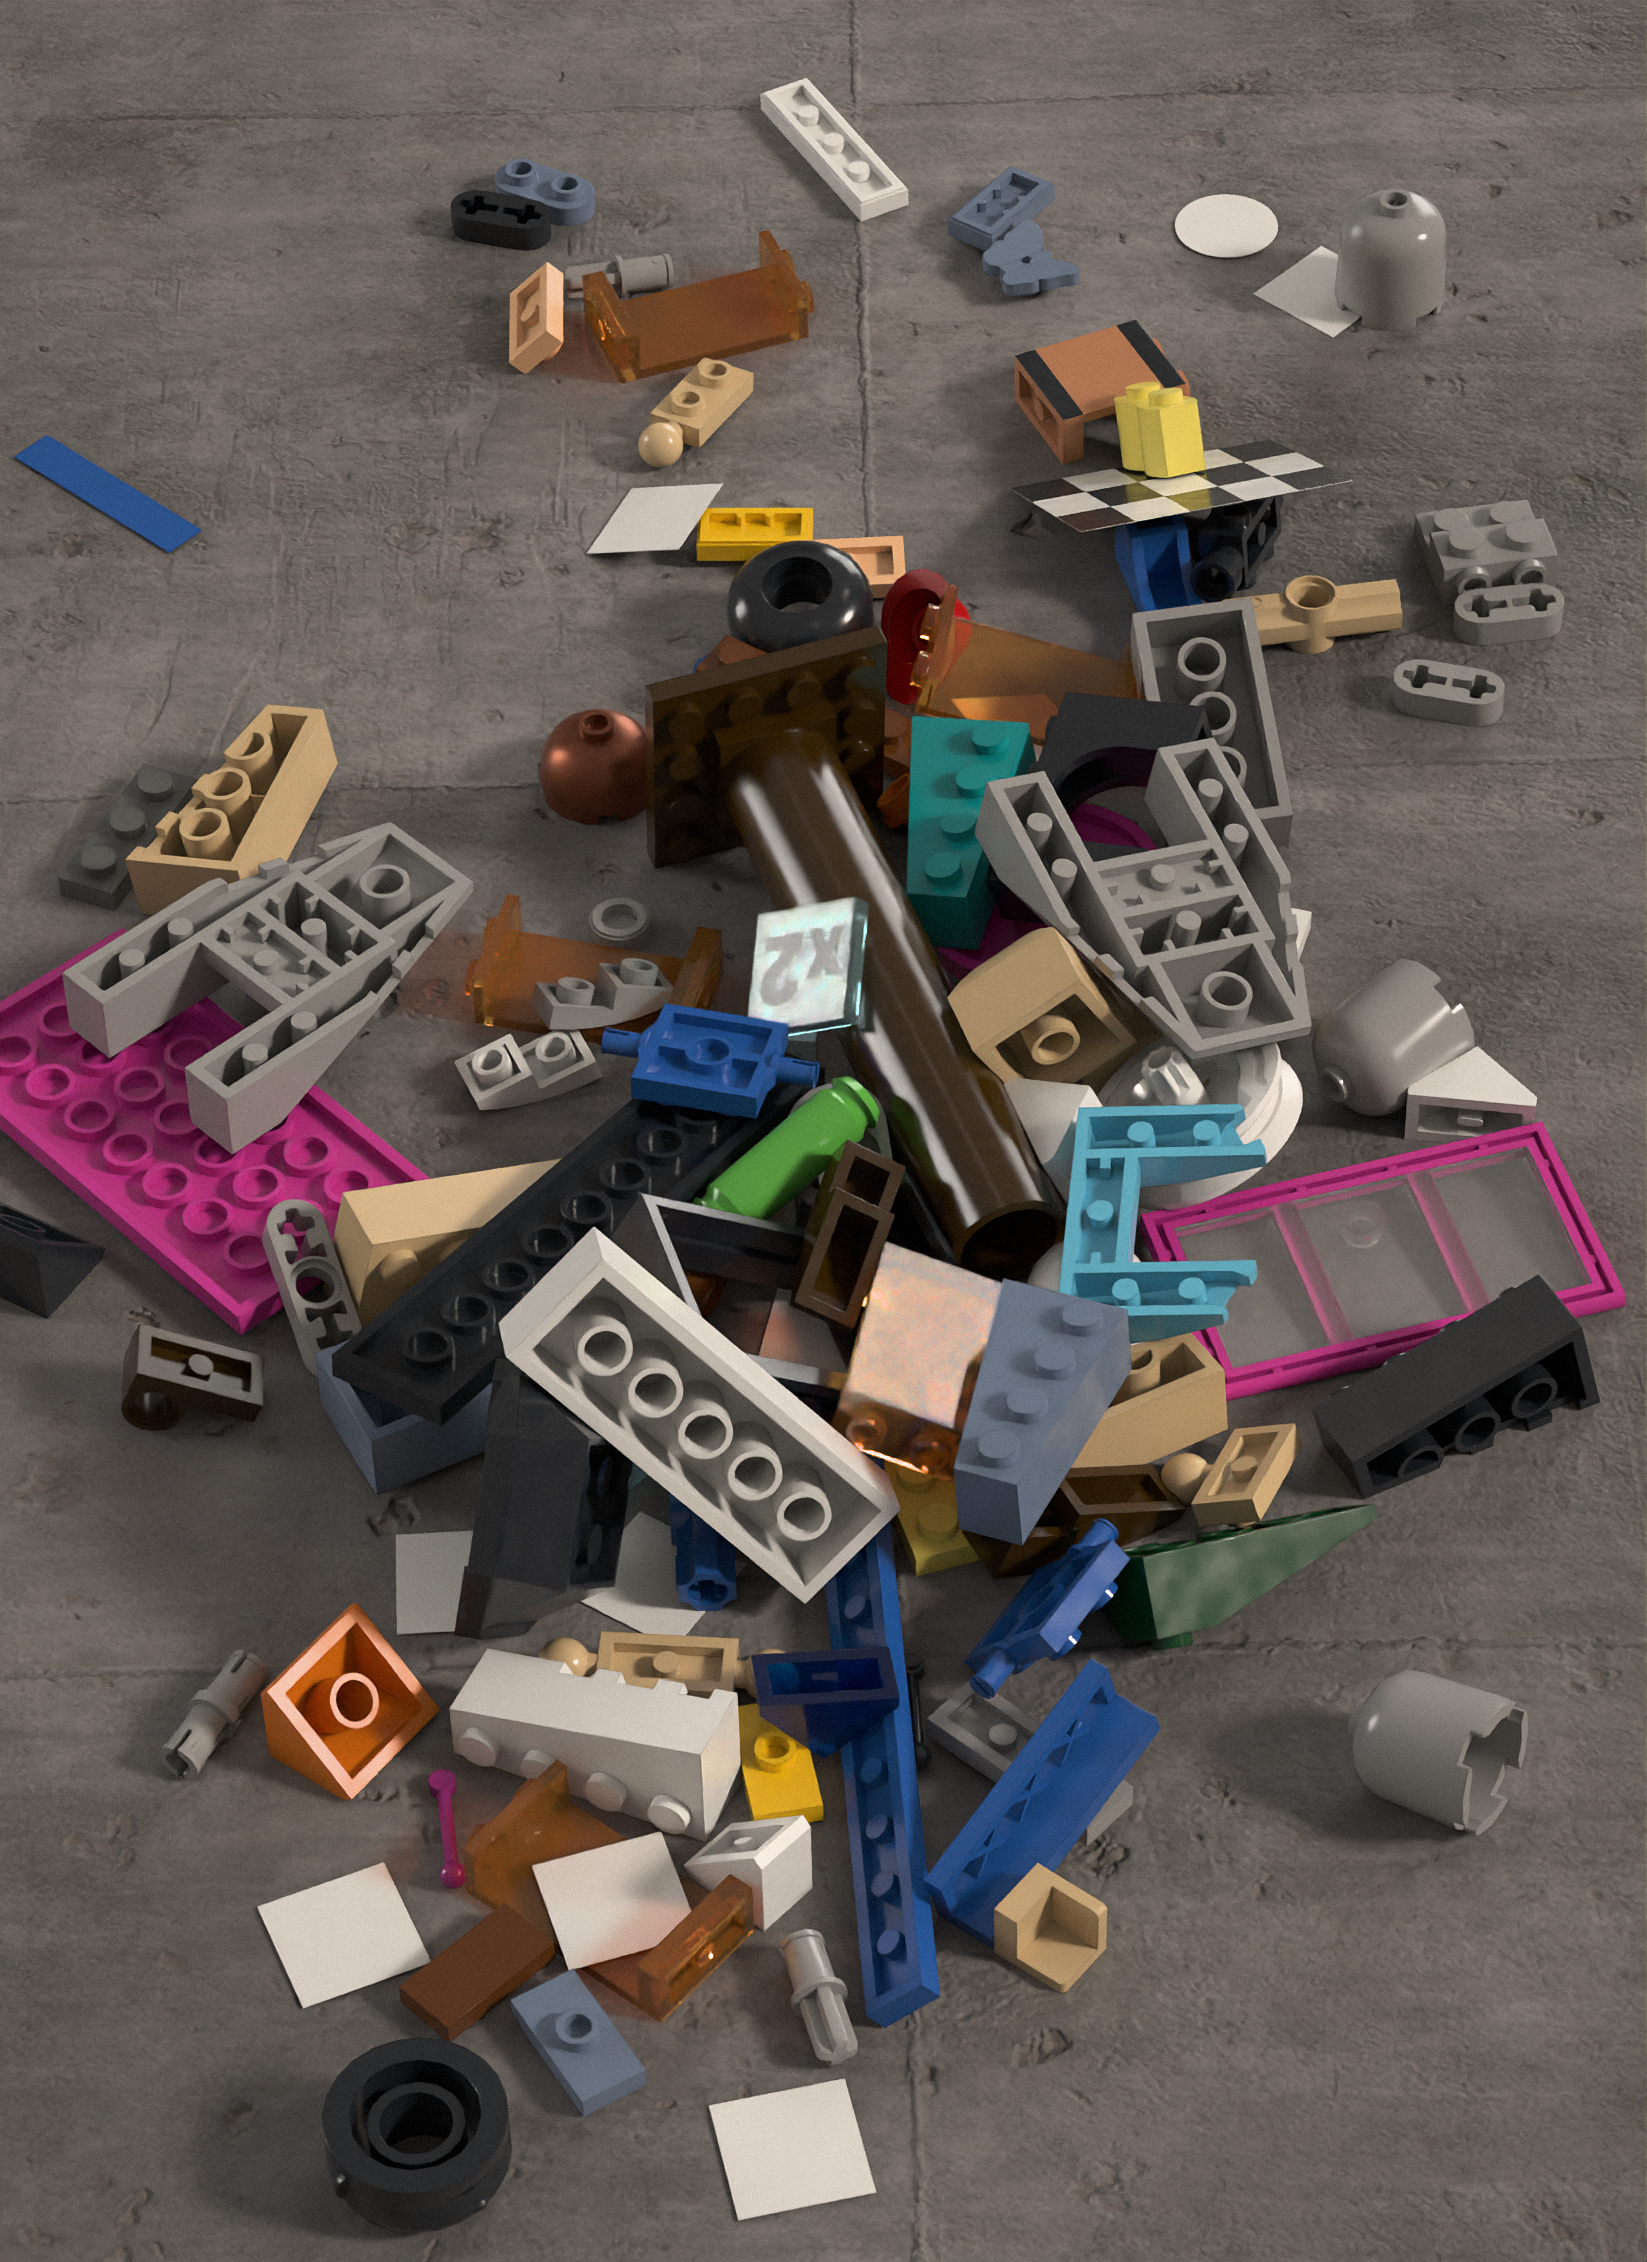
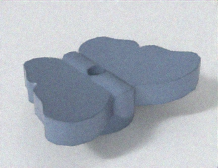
(1024, 264)

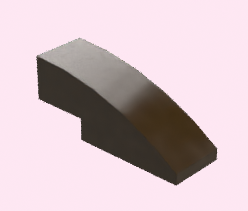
(845, 1234)
(1124, 1495)

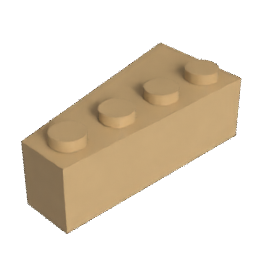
(242, 811)
(404, 1230)
(1163, 1405)

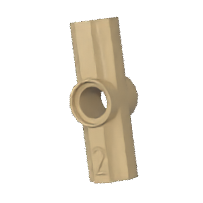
(1318, 611)

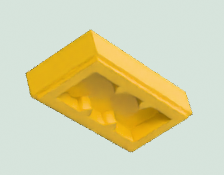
(744, 532)
(776, 1771)

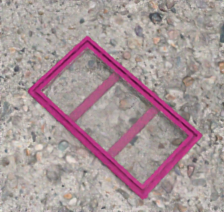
(1386, 1254)

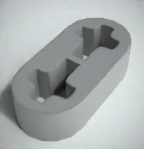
(1508, 614)
(1448, 692)

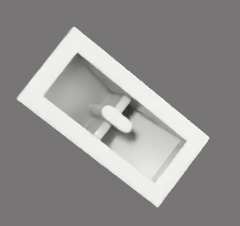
(1467, 1101)
(1050, 1120)
(764, 1854)

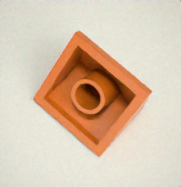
(344, 1706)

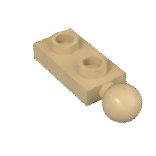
(693, 410)

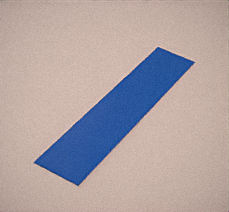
(108, 493)

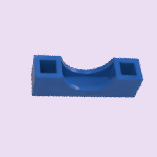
(1156, 562)

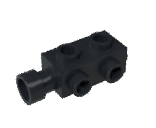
(1234, 546)

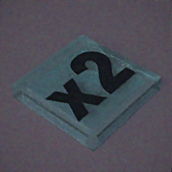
(810, 965)

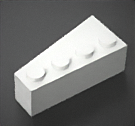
(622, 1744)

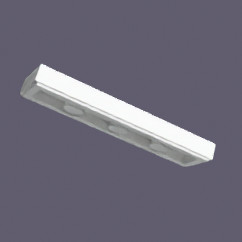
(834, 149)

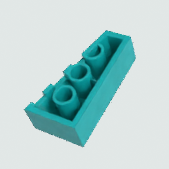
(947, 786)

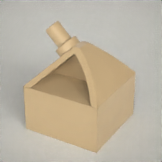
(1040, 1012)

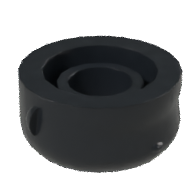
(796, 574)
(411, 2092)

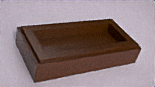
(477, 1972)

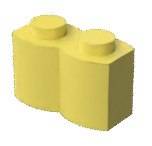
(1159, 431)

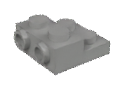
(1485, 548)

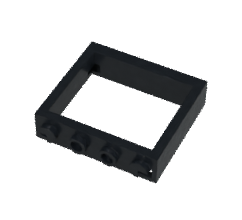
(678, 1235)

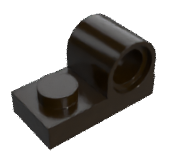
(175, 1371)

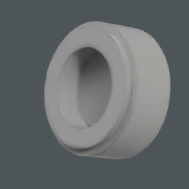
(620, 924)

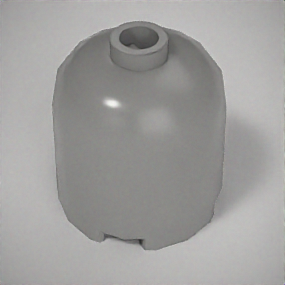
(1392, 259)
(1388, 1039)
(1438, 1747)

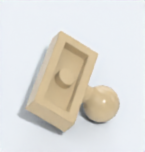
(1242, 1478)

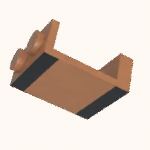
(1080, 378)

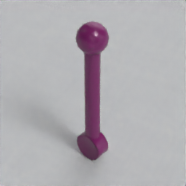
(443, 1786)

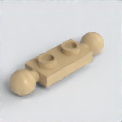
(645, 1658)

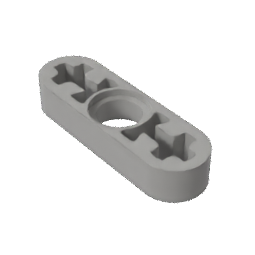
(319, 1262)

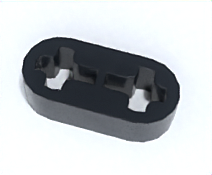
(501, 220)

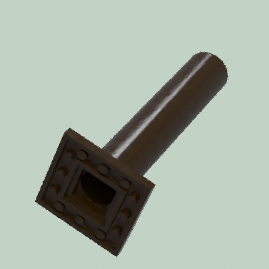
(789, 765)

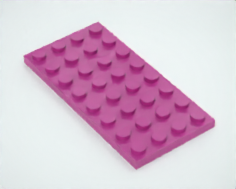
(129, 1149)

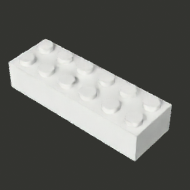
(698, 1415)

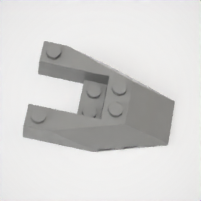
(1181, 931)
(302, 939)

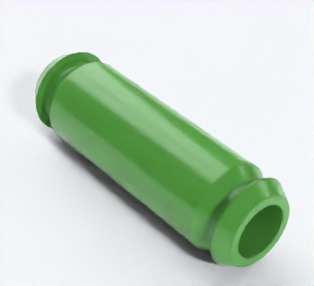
(793, 1152)

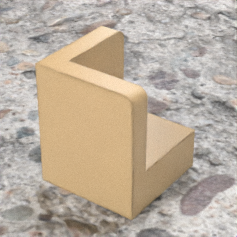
(1050, 1928)

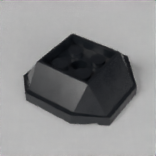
(543, 1512)

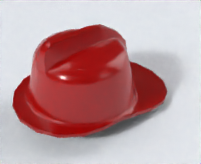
(901, 626)

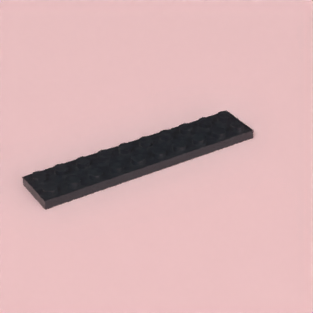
(444, 1334)

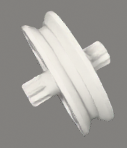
(1248, 1077)

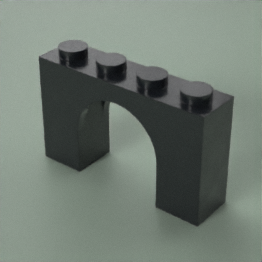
(1099, 747)

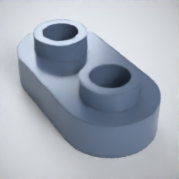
(566, 195)

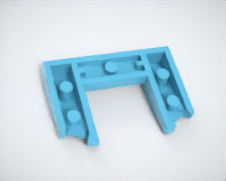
(1139, 1148)

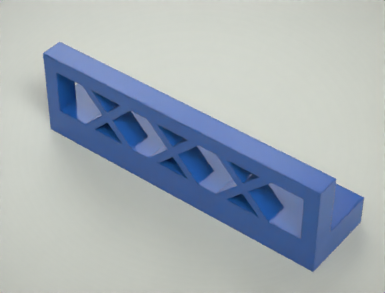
(1041, 1800)

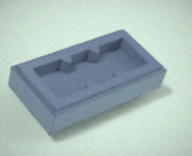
(1000, 208)
(578, 2042)

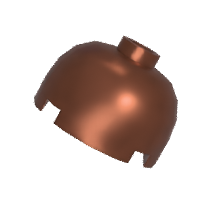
(595, 767)

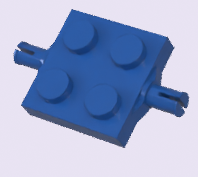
(709, 1060)
(1049, 1609)

